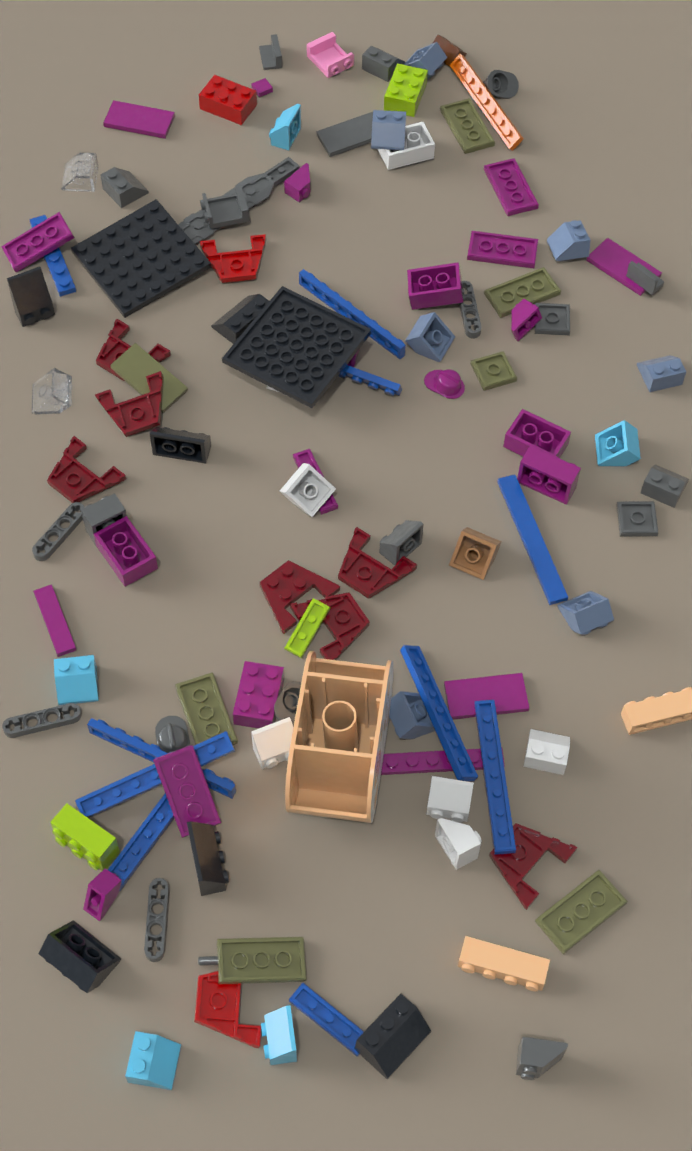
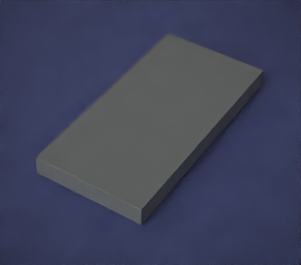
(347, 134)

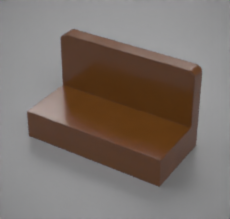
(449, 49)

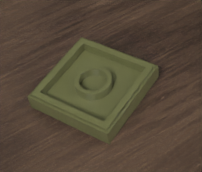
(493, 371)

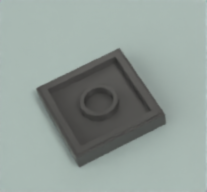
(554, 319)
(637, 518)

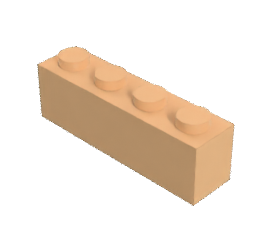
(658, 711)
(503, 963)

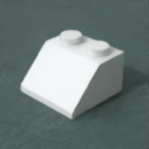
(307, 489)
(273, 743)
(547, 752)
(449, 799)
(458, 842)

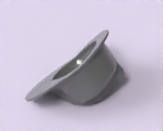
(502, 84)
(287, 702)
(171, 734)

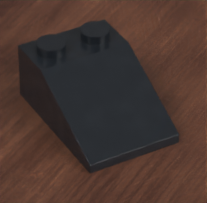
(30, 296)

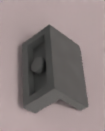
(271, 54)
(644, 277)

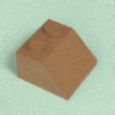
(474, 553)

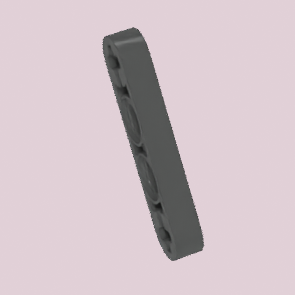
(470, 309)
(55, 529)
(41, 717)
(156, 919)

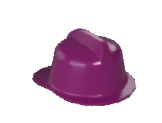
(445, 383)

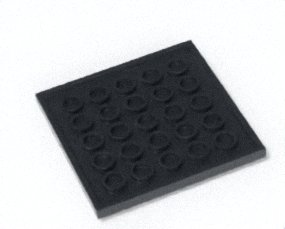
(140, 258)
(296, 346)

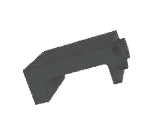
(225, 209)

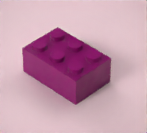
(435, 286)
(535, 432)
(548, 474)
(125, 551)
(257, 694)

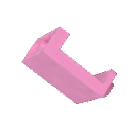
(329, 55)

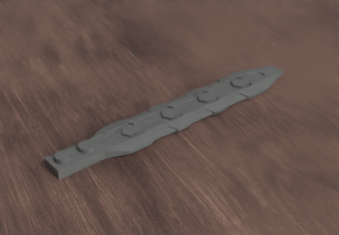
(255, 189)

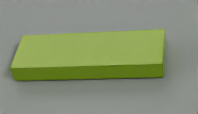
(307, 628)

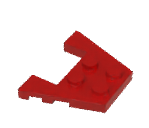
(236, 264)
(219, 1010)

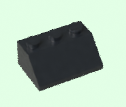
(240, 317)
(180, 444)
(207, 858)
(79, 956)
(393, 1036)

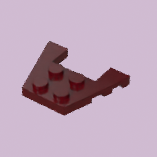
(116, 347)
(136, 413)
(77, 481)
(366, 573)
(287, 586)
(343, 621)
(529, 850)

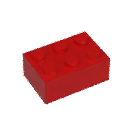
(227, 99)

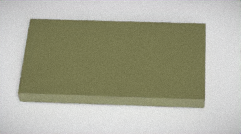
(467, 126)
(533, 286)
(137, 364)
(204, 708)
(581, 911)
(261, 960)

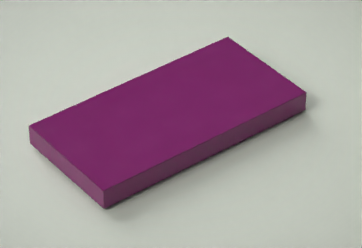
(139, 119)
(511, 187)
(37, 242)
(502, 249)
(615, 261)
(506, 690)
(186, 788)

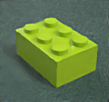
(405, 89)
(84, 838)

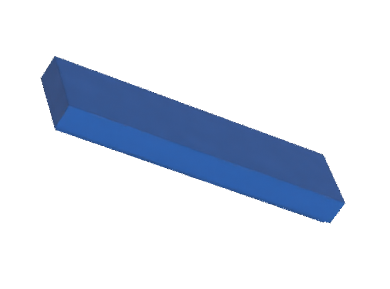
(326, 1017)

